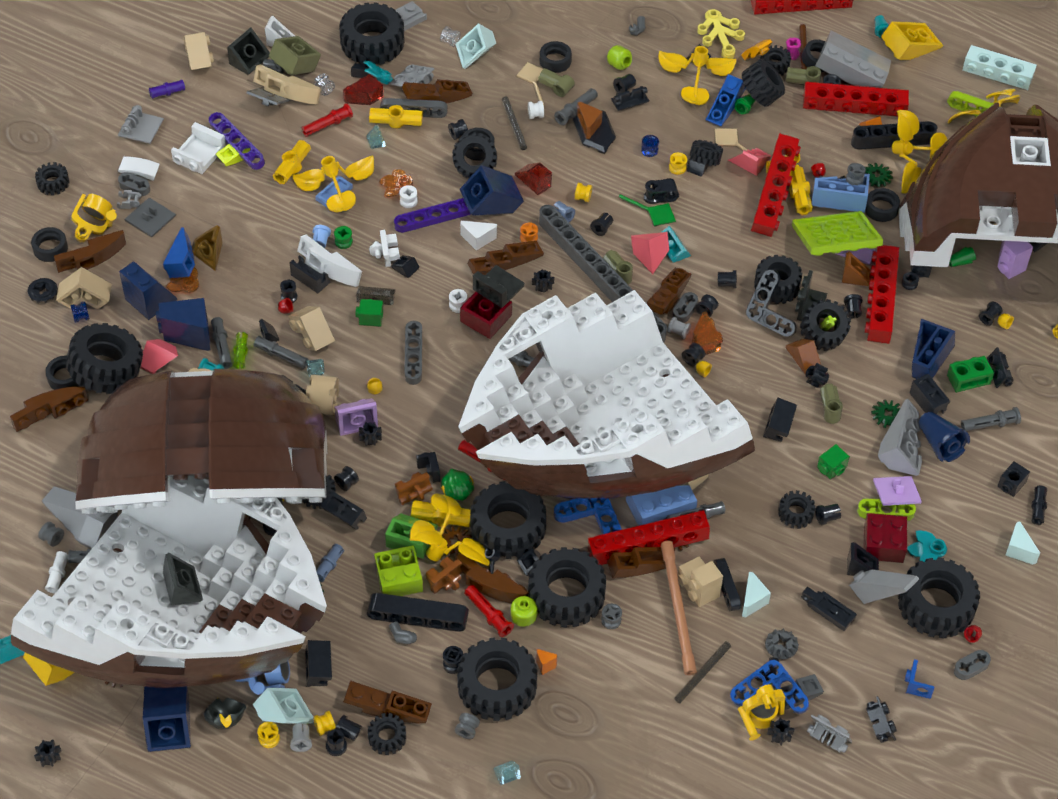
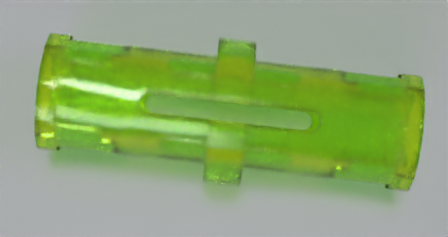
(240, 350)

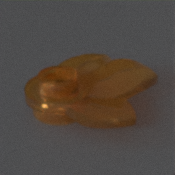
(395, 182)
(185, 284)

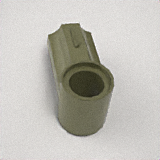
(800, 76)
(560, 84)
(621, 267)
(831, 403)

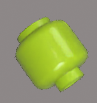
(619, 57)
(523, 611)

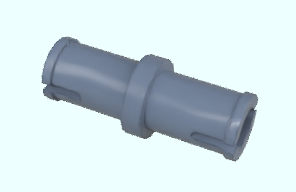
(329, 561)

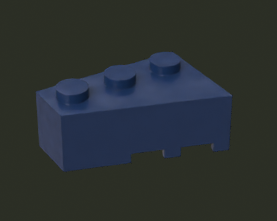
(931, 349)

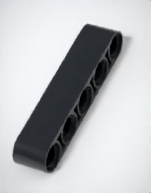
(884, 135)
(417, 612)

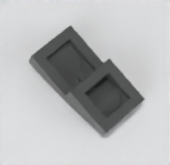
(809, 686)

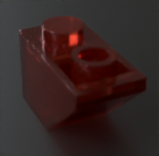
(364, 91)
(536, 177)

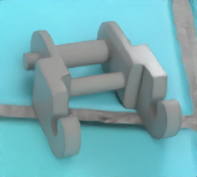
(129, 203)

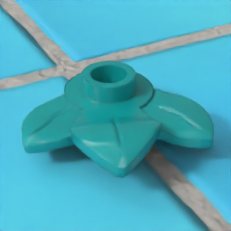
(381, 75)
(925, 546)

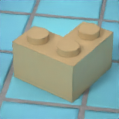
(197, 50)
(84, 287)
(313, 326)
(700, 580)

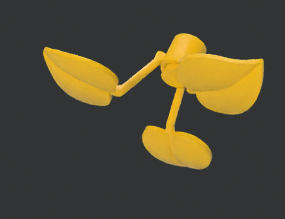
(675, 62)
(1012, 99)
(907, 127)
(312, 179)
(426, 533)

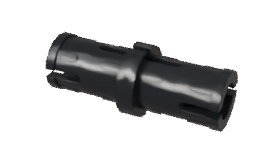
(1039, 505)

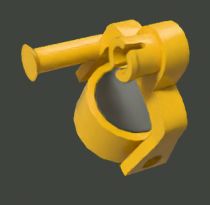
(97, 208)
(761, 709)

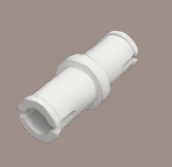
(56, 572)

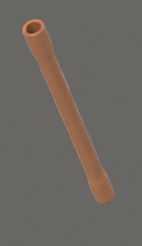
(687, 655)

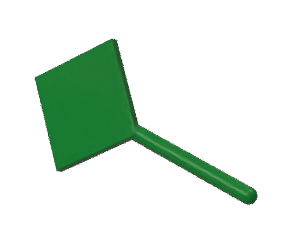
(659, 214)

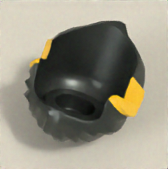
(224, 713)

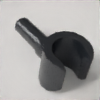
(492, 558)

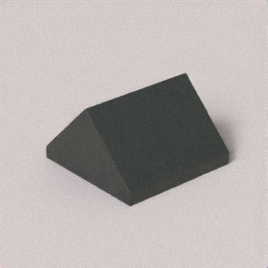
(247, 52)
(181, 581)

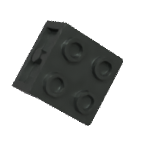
(497, 285)
(807, 297)

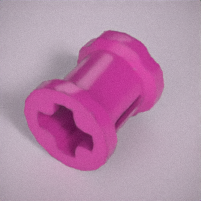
(793, 45)

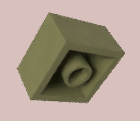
(294, 55)

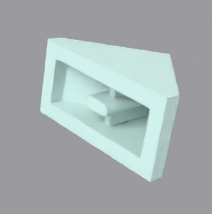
(1022, 546)
(756, 595)

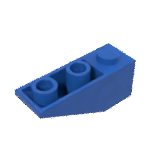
(725, 102)
(180, 257)

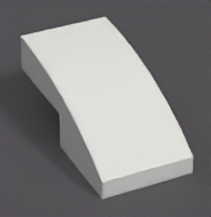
(139, 166)

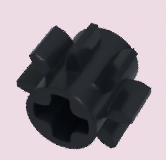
(543, 280)
(817, 375)
(370, 433)
(784, 727)
(44, 748)

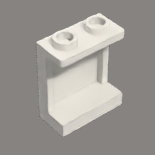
(199, 149)

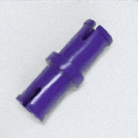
(166, 89)

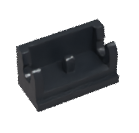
(308, 275)
(929, 395)
(780, 419)
(343, 509)
(318, 663)

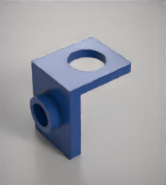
(913, 686)

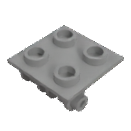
(414, 74)
(140, 125)
(823, 724)

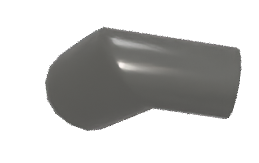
(639, 28)
(270, 64)
(402, 636)

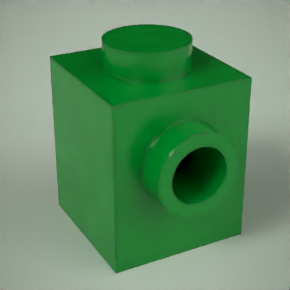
(370, 312)
(833, 462)

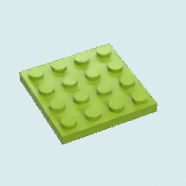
(837, 233)

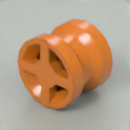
(528, 232)

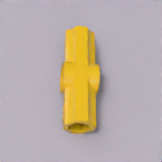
(395, 116)
(291, 162)
(800, 191)
(426, 511)

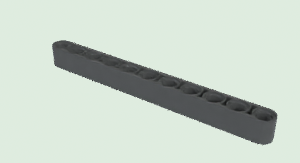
(587, 258)

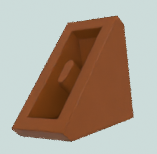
(589, 118)
(855, 271)
(804, 353)

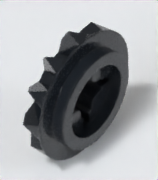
(40, 284)

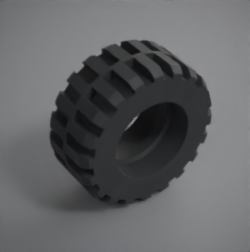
(372, 19)
(108, 342)
(513, 540)
(567, 564)
(935, 619)
(491, 702)

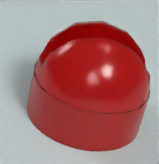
(818, 170)
(285, 306)
(969, 632)

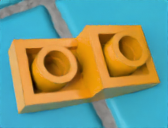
(758, 49)

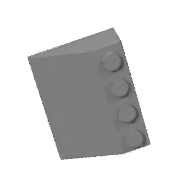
(853, 62)

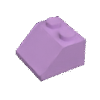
(1014, 257)
(354, 415)

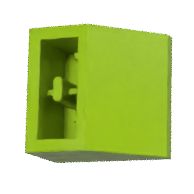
(399, 571)

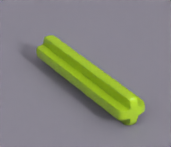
(828, 323)

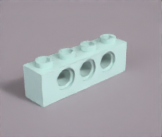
(999, 67)

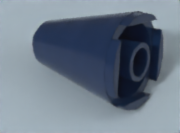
(943, 436)

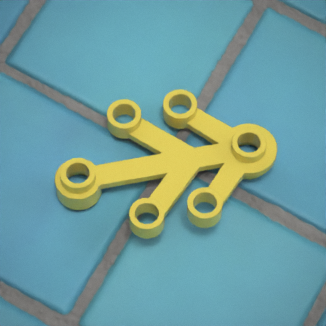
(715, 18)

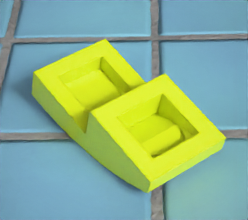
(229, 155)

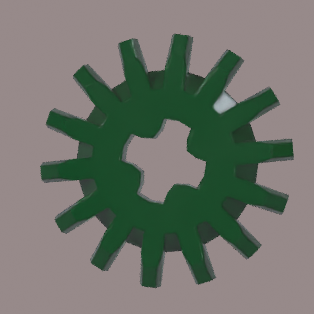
(883, 177)
(880, 411)

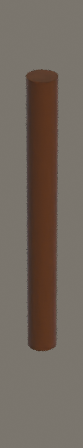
(802, 28)

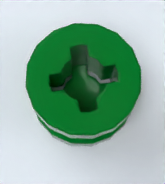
(345, 241)

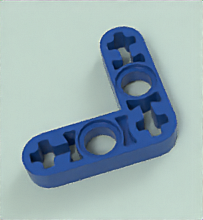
(597, 510)
(776, 681)

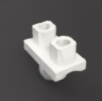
(382, 249)

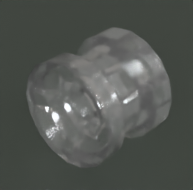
(450, 36)
(324, 82)

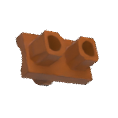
(413, 488)
(447, 577)

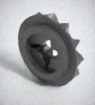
(779, 651)

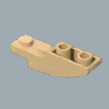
(286, 87)

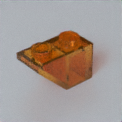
(707, 335)

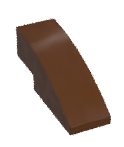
(637, 562)

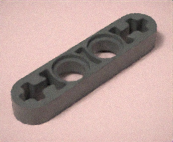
(415, 104)
(413, 352)

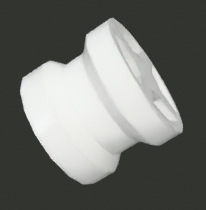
(535, 110)
(408, 196)
(456, 294)

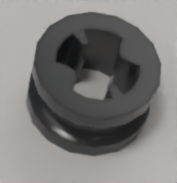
(910, 285)

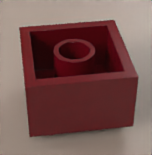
(484, 315)
(886, 537)

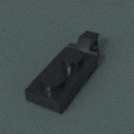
(829, 608)

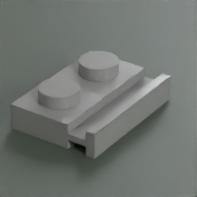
(411, 15)

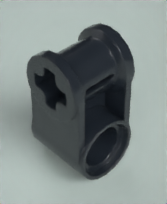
(662, 190)

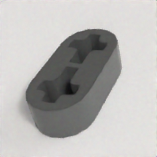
(135, 183)
(682, 306)
(970, 661)

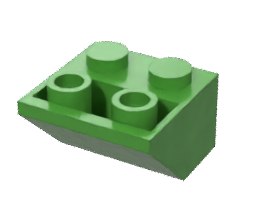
(399, 534)

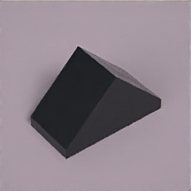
(860, 559)

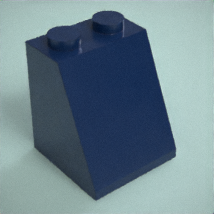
(491, 192)
(143, 290)
(184, 323)
(166, 718)

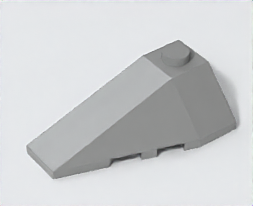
(901, 442)
(85, 527)
(878, 584)

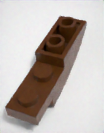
(442, 90)
(98, 251)
(670, 291)
(53, 402)
(495, 585)
(379, 702)

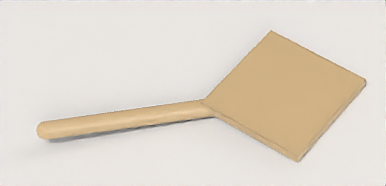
(530, 74)
(727, 137)

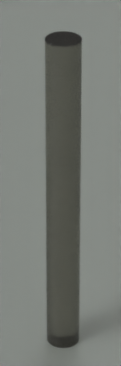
(514, 123)
(702, 672)

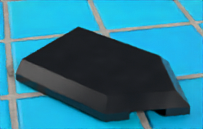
(602, 136)

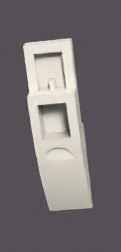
(333, 264)

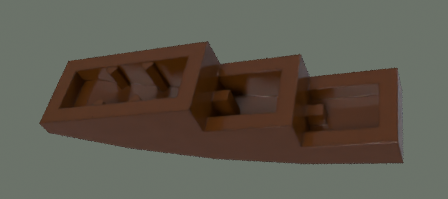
(510, 257)

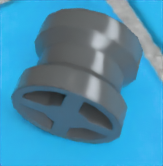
(855, 174)
(51, 534)
(614, 611)
(467, 725)

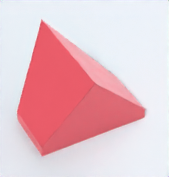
(752, 161)
(650, 249)
(157, 354)

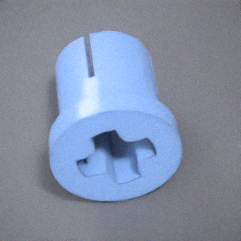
(321, 234)

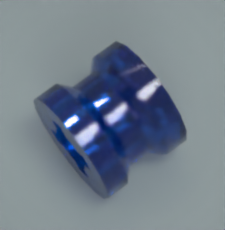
(650, 145)
(79, 312)

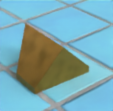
(208, 247)

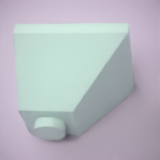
(475, 44)
(283, 706)

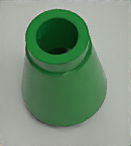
(744, 104)
(962, 257)

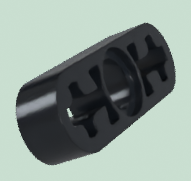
(728, 587)

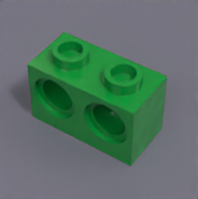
(970, 373)

